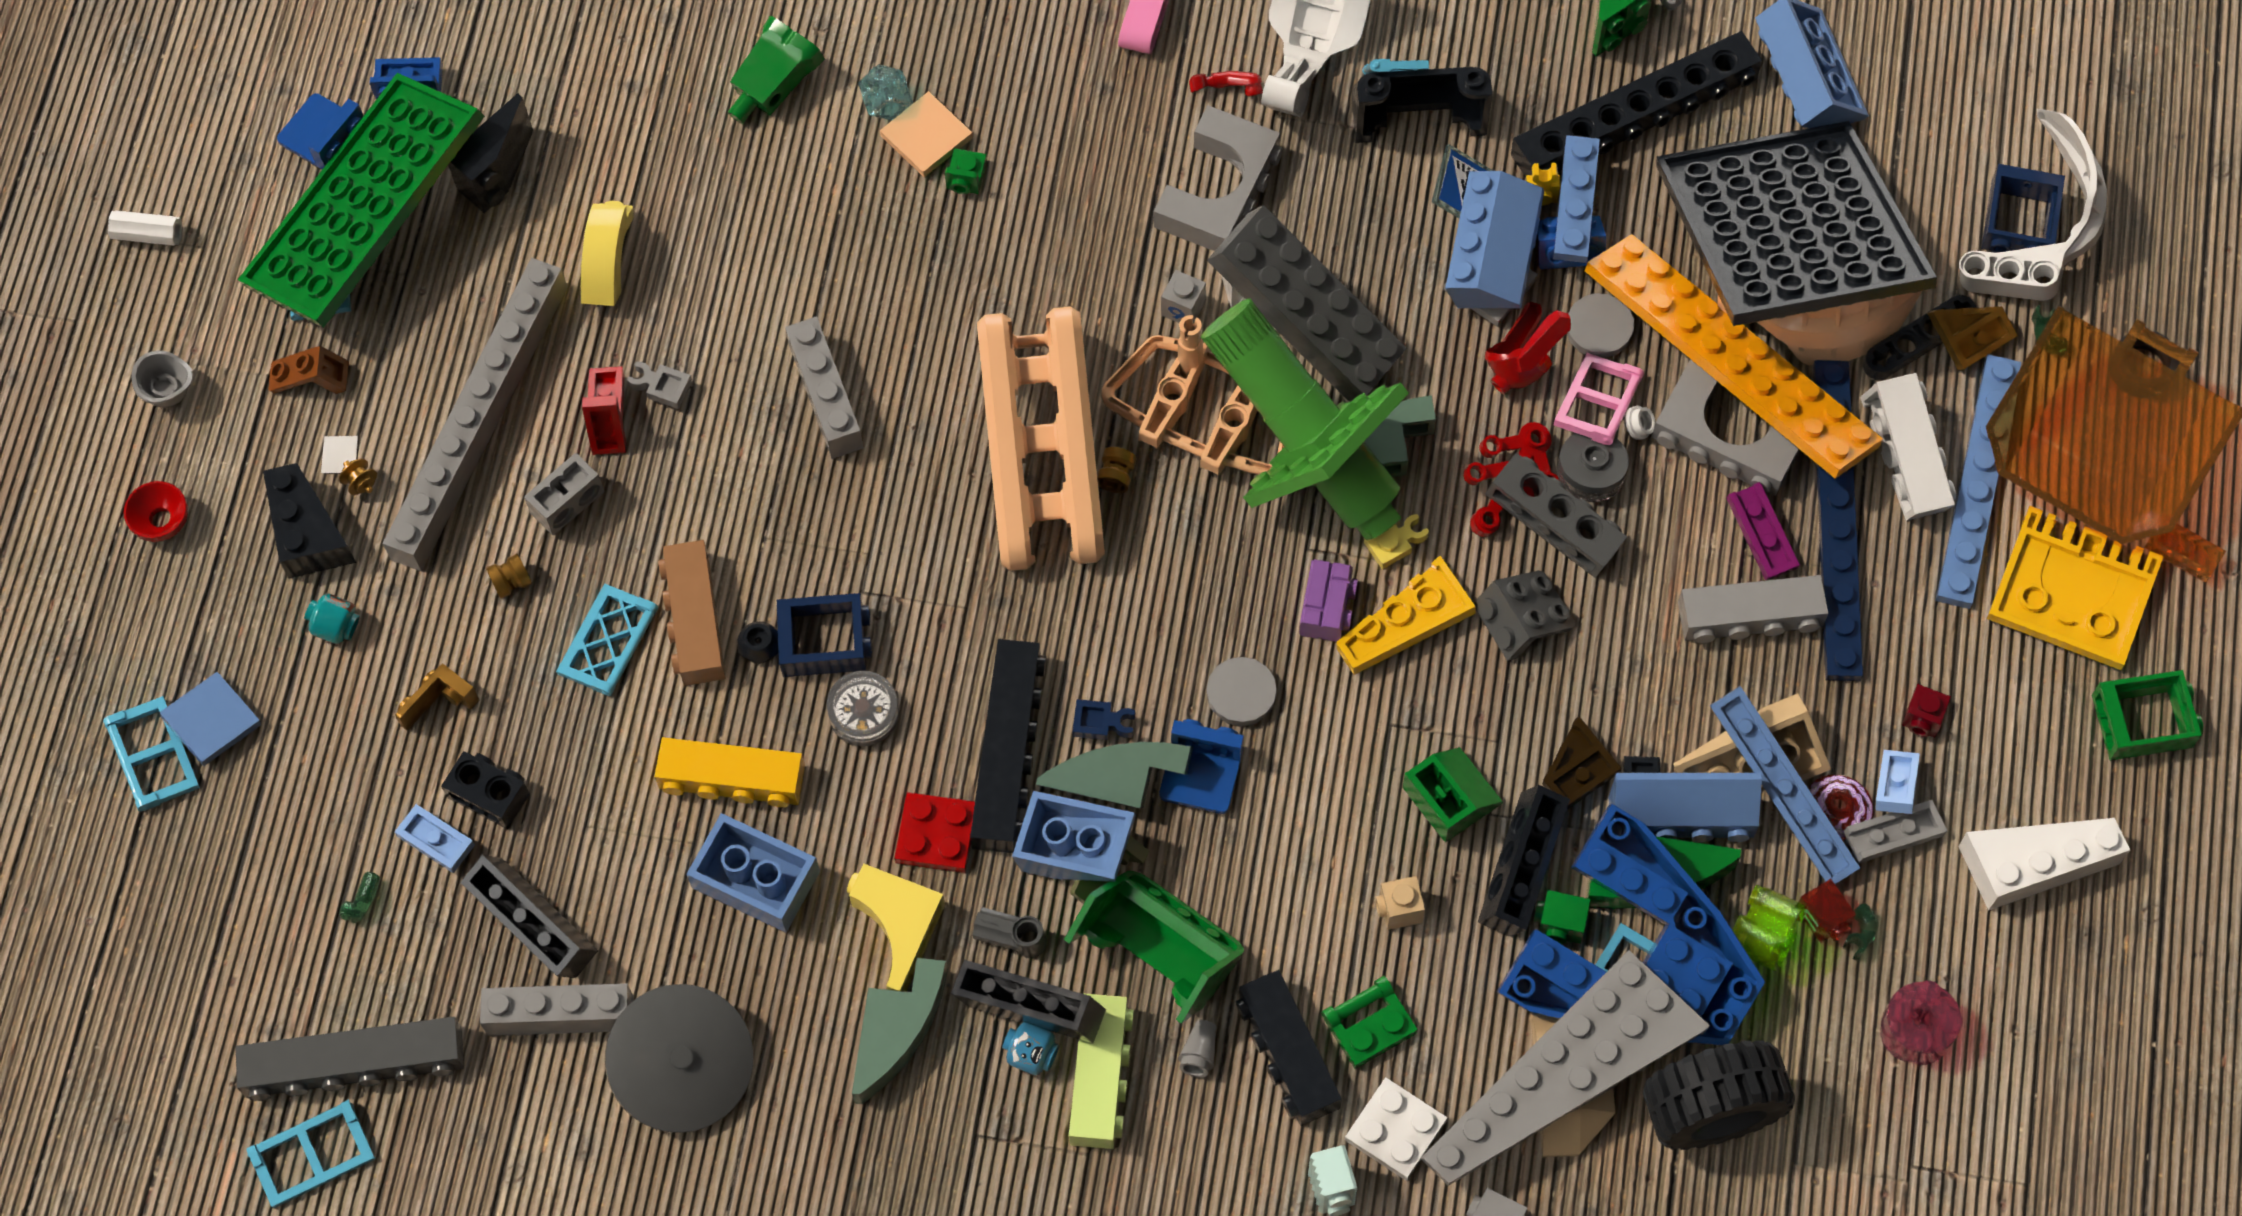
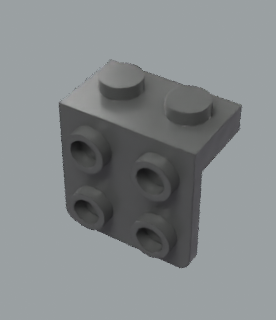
(1521, 611)

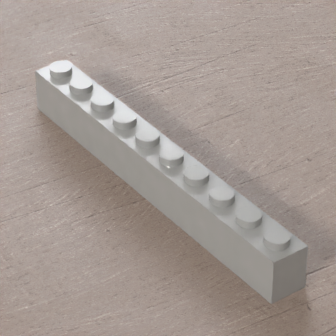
(475, 415)

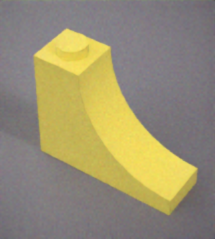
(903, 912)

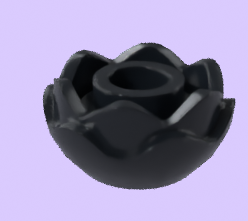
(755, 651)

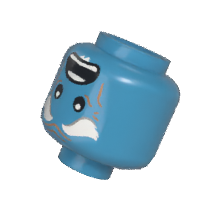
(1030, 1048)

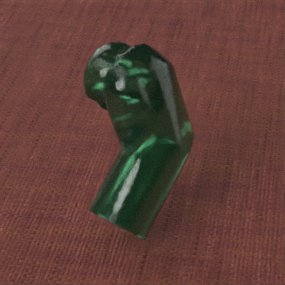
(363, 899)

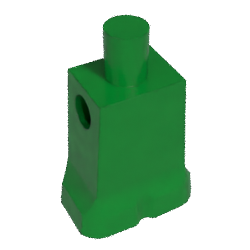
(772, 69)

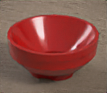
(148, 501)

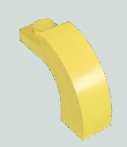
(603, 252)

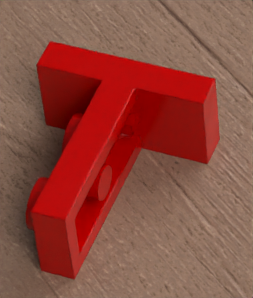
(605, 410)

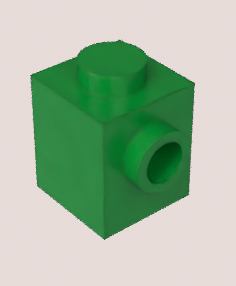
(1562, 916)

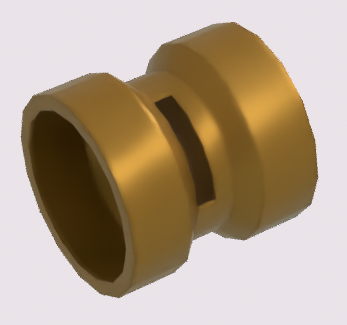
(1116, 469)
(508, 576)

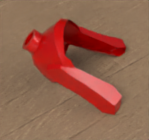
(1522, 365)

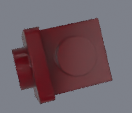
(1925, 711)

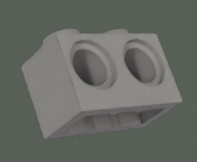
(564, 494)

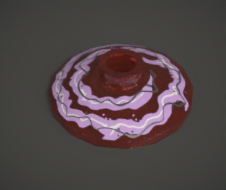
(1856, 797)

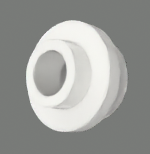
(1639, 422)

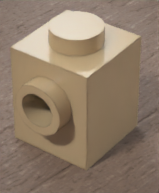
(1400, 903)

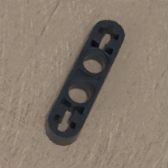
(1914, 332)

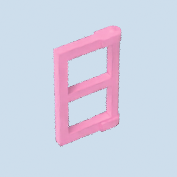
(1597, 433)

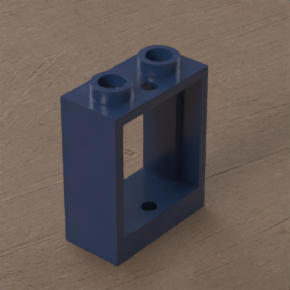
(2025, 184)
(824, 662)

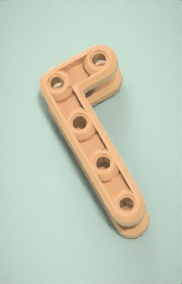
(1068, 435)

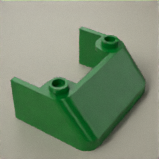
(1162, 934)

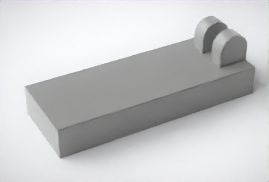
(1894, 832)

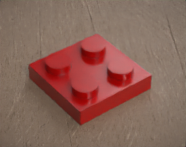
(935, 832)

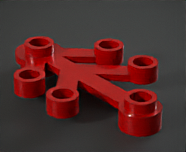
(1527, 448)

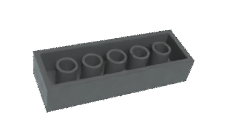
(1306, 304)

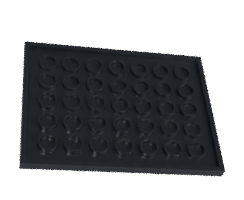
(1794, 223)

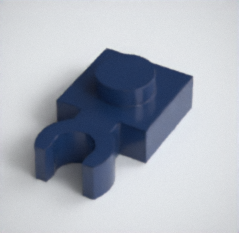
(1095, 720)

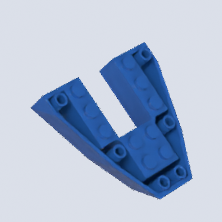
(1692, 955)

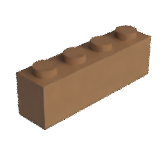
(693, 613)

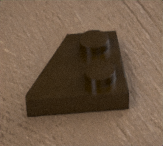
(1580, 765)

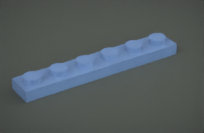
(1784, 786)

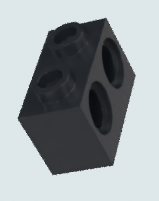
(481, 795)

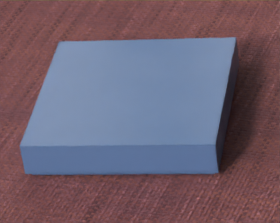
(210, 718)

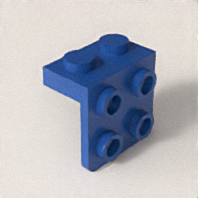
(319, 129)
(1211, 767)

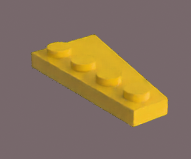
(1417, 612)

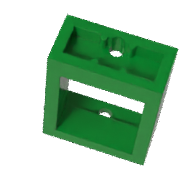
(2113, 724)

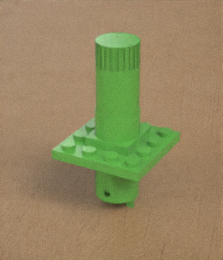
(1319, 438)

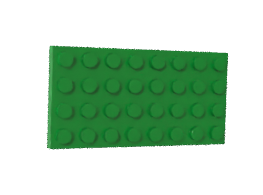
(361, 199)

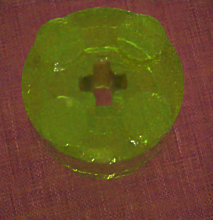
(1769, 926)

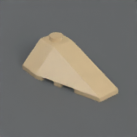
(1791, 728)

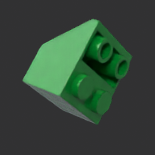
(1616, 21)
(1450, 792)

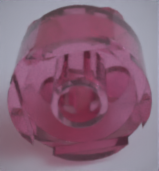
(1921, 1042)

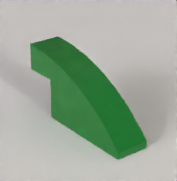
(1700, 861)

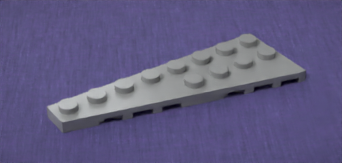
(1595, 1045)

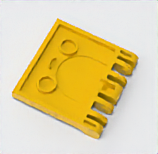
(2073, 591)

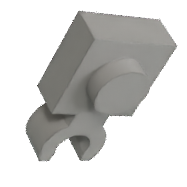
(663, 386)

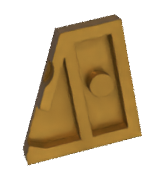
(1972, 332)

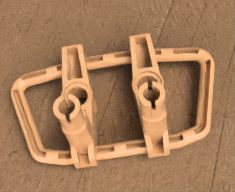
(1181, 380)

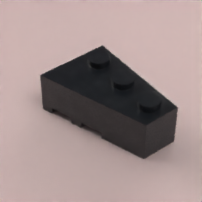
(301, 526)

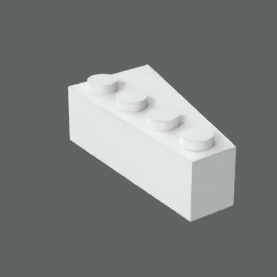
(1910, 445)
(2032, 859)

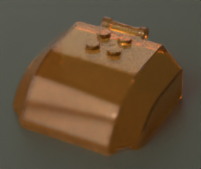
(2109, 428)

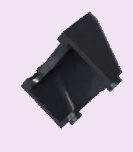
(1461, 89)

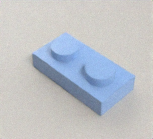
(1897, 781)
(434, 838)

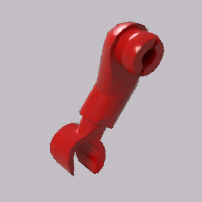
(1228, 78)

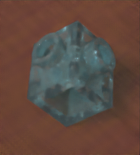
(885, 92)

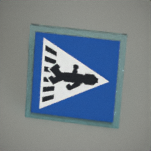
(1453, 179)

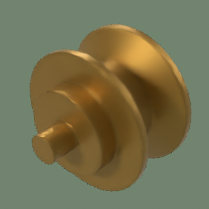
(357, 476)

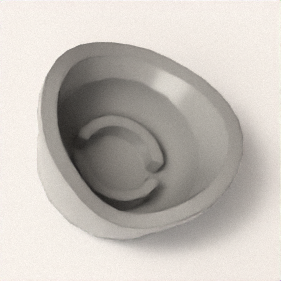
(161, 378)

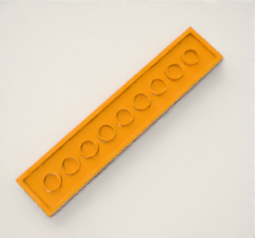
(1734, 356)

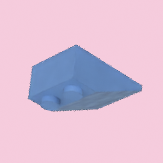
(1072, 839)

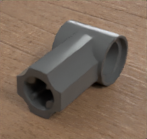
(1007, 931)

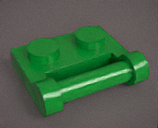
(1376, 1032)

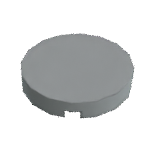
(1600, 325)
(1241, 691)

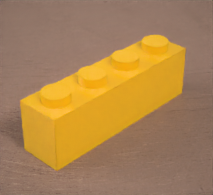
(729, 772)

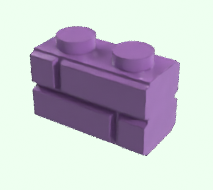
(1326, 600)

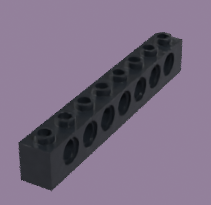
(1645, 93)

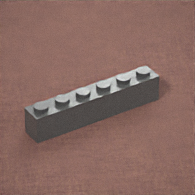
(349, 1058)

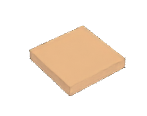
(926, 134)

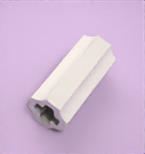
(145, 228)

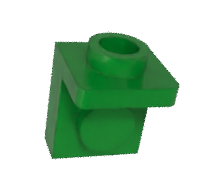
(965, 171)

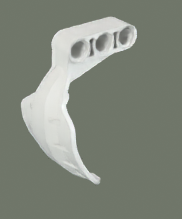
(1310, 36)
(2046, 259)

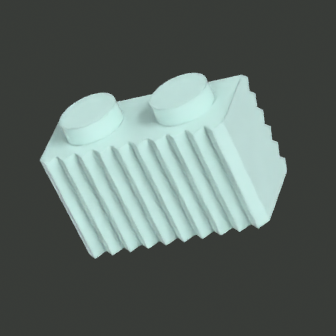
(1332, 1180)

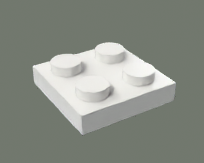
(1396, 1129)

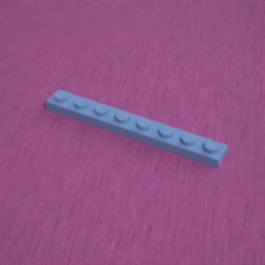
(1975, 491)

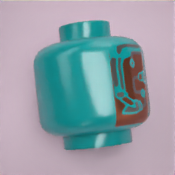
(332, 618)

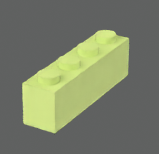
(1099, 1080)

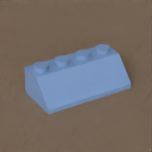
(1810, 64)
(1494, 241)
(1692, 803)

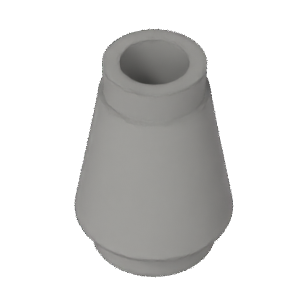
(1199, 1050)

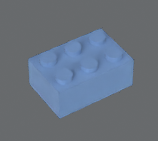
(753, 872)

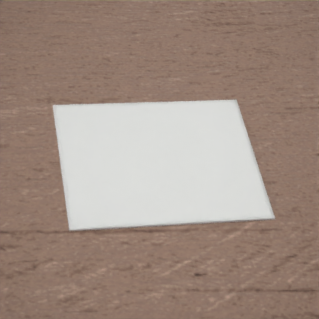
(337, 451)

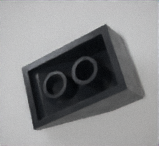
(492, 155)

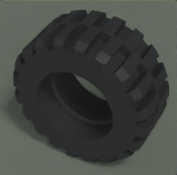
(1718, 1095)

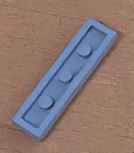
(1576, 199)

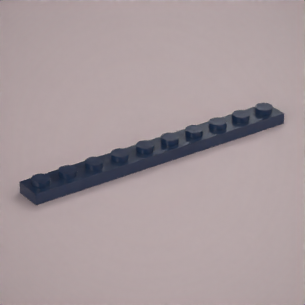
(1839, 547)

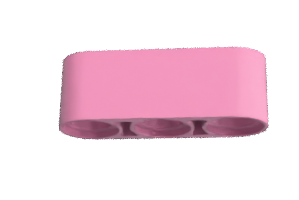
(1142, 25)

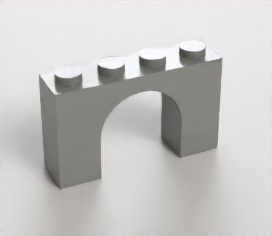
(1250, 150)
(1685, 429)

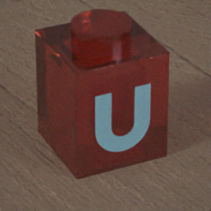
(1827, 912)

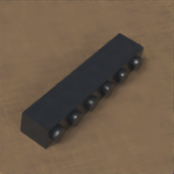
(1006, 745)

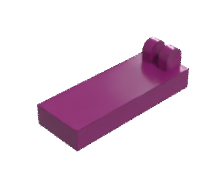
(1763, 531)

